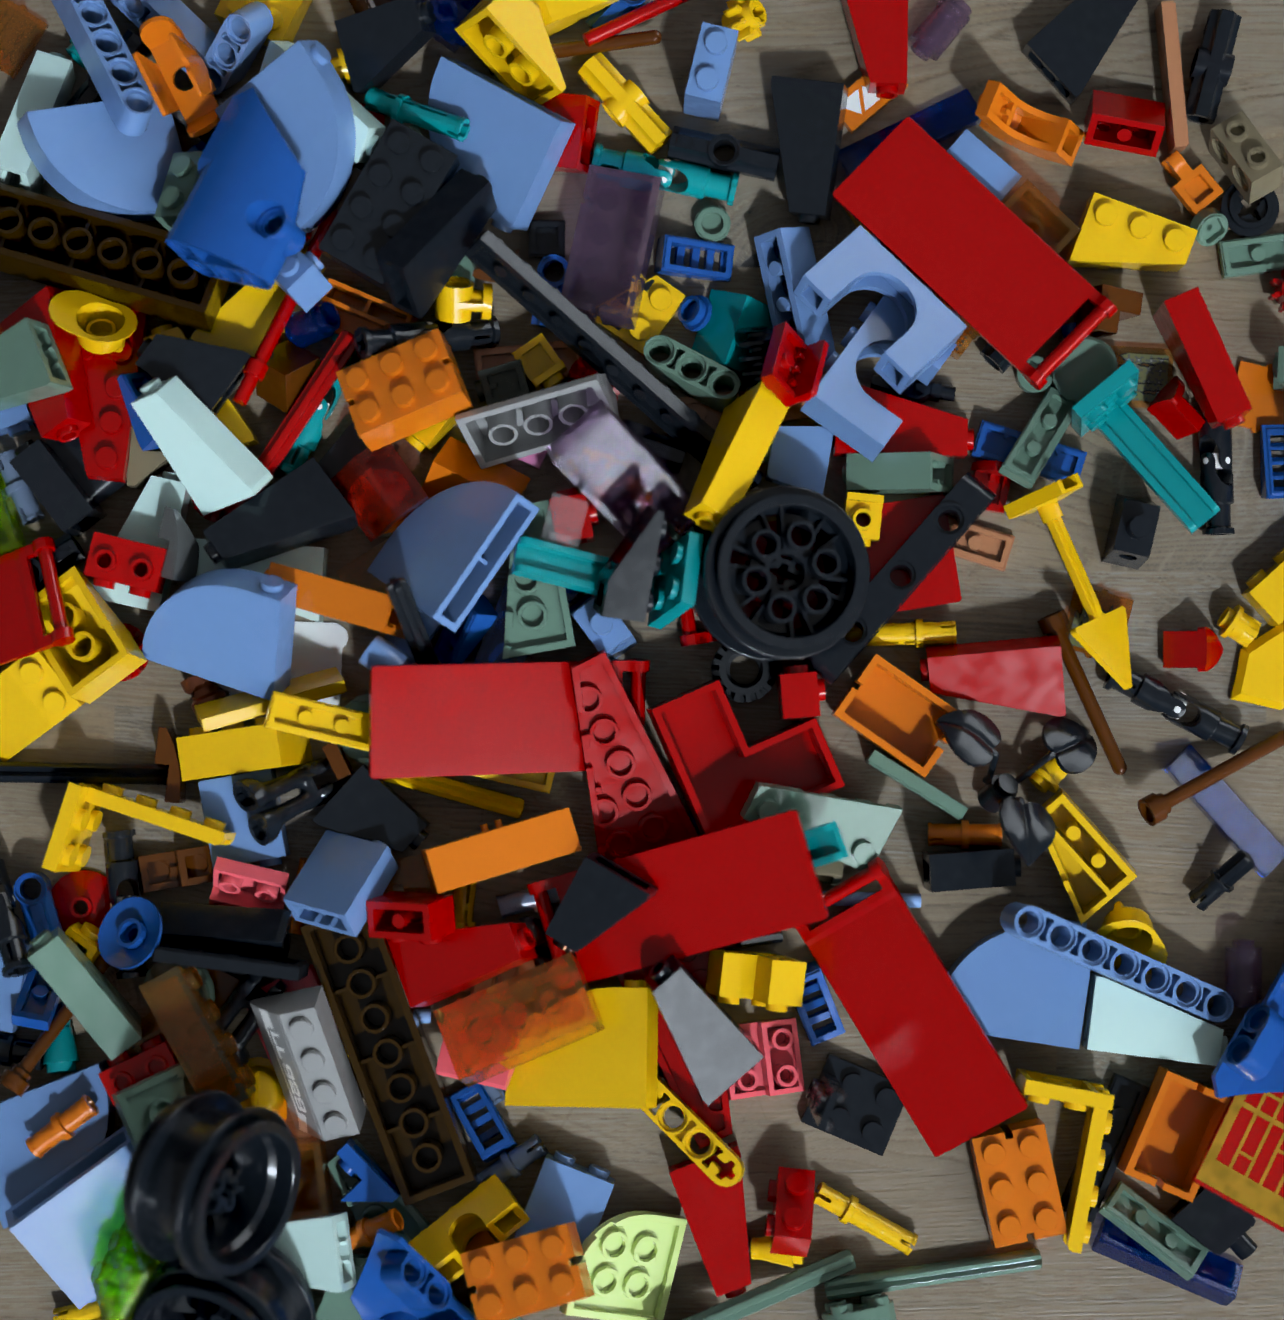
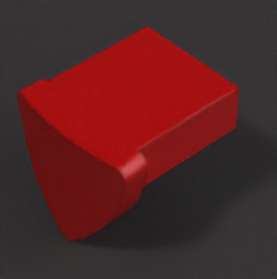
(1174, 411)
(987, 473)
(1191, 649)

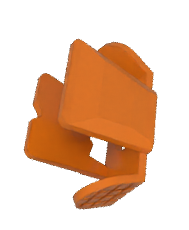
(171, 53)

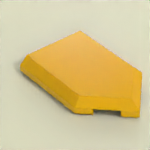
(1261, 671)

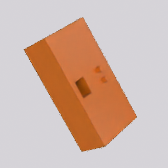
(500, 850)

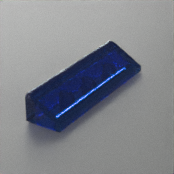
(938, 120)
(1228, 813)
(1214, 1280)

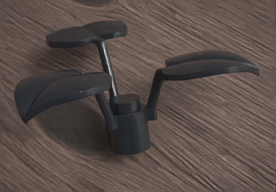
(1026, 825)

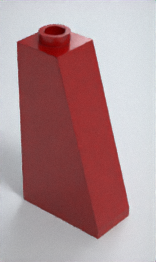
(880, 43)
(1203, 358)
(68, 413)
(921, 429)
(1000, 672)
(460, 960)
(716, 1222)

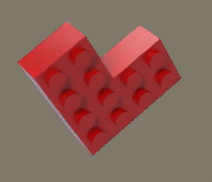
(721, 769)

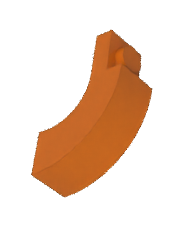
(1027, 127)

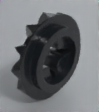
(1266, 213)

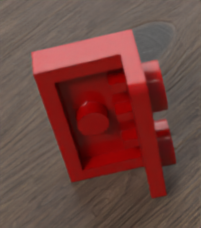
(792, 367)
(127, 1070)

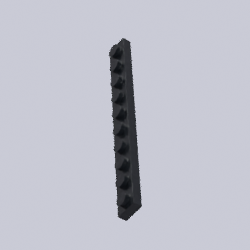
(593, 345)

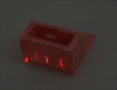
(379, 490)

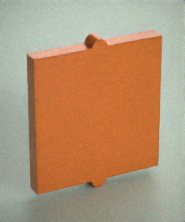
(1265, 401)

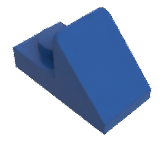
(36, 1003)
(373, 1182)

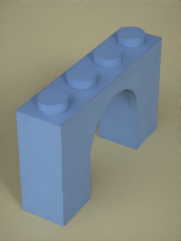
(866, 265)
(840, 400)

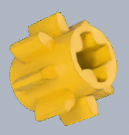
(746, 17)

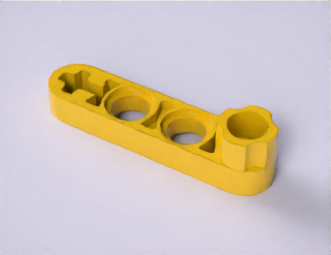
(691, 1125)

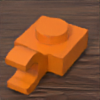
(1194, 187)

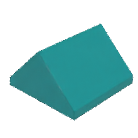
(720, 335)

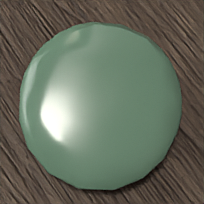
(1085, 369)

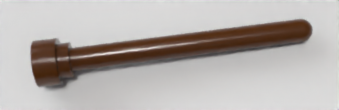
(612, 43)
(1057, 625)
(1157, 807)
(18, 1076)

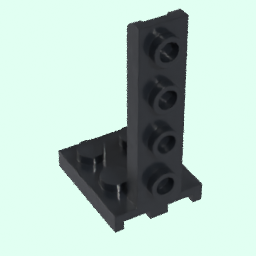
(853, 1104)

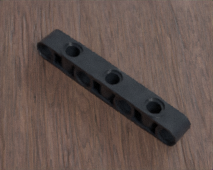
(917, 558)

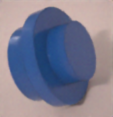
(695, 312)

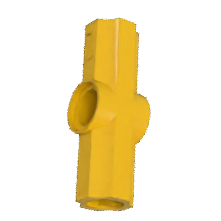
(625, 103)

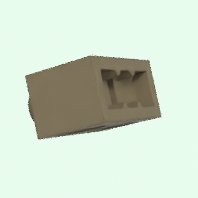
(1245, 157)

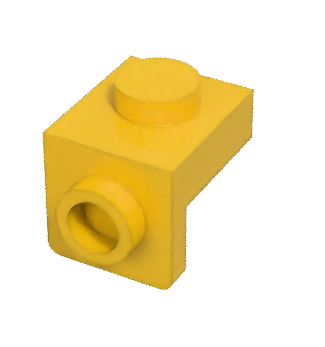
(540, 363)

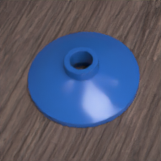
(130, 933)

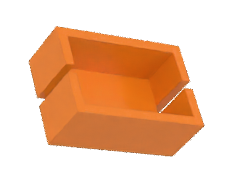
(404, 390)
(895, 714)
(1172, 1133)
(1017, 1183)
(527, 1274)

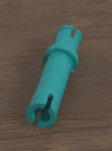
(406, 110)

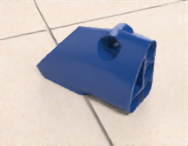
(244, 202)
(1256, 1051)
(403, 1285)

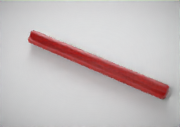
(305, 406)

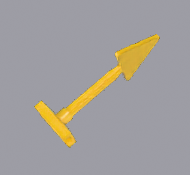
(1104, 634)

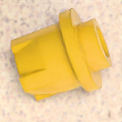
(1238, 625)
(1048, 777)

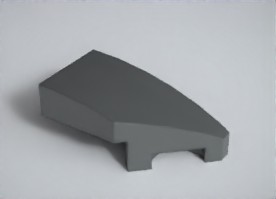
(183, 549)

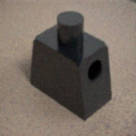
(1131, 532)
(1215, 1223)

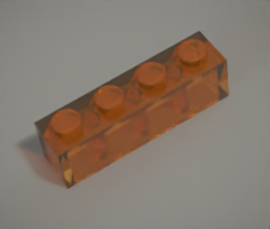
(196, 1034)

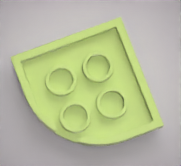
(630, 1266)

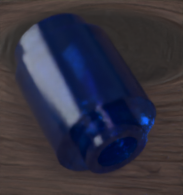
(315, 325)

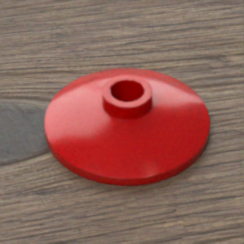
(84, 886)

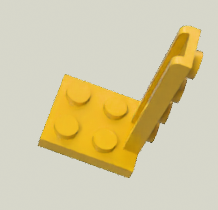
(82, 816)
(1091, 1158)

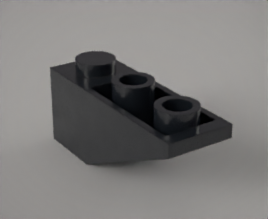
(627, 576)

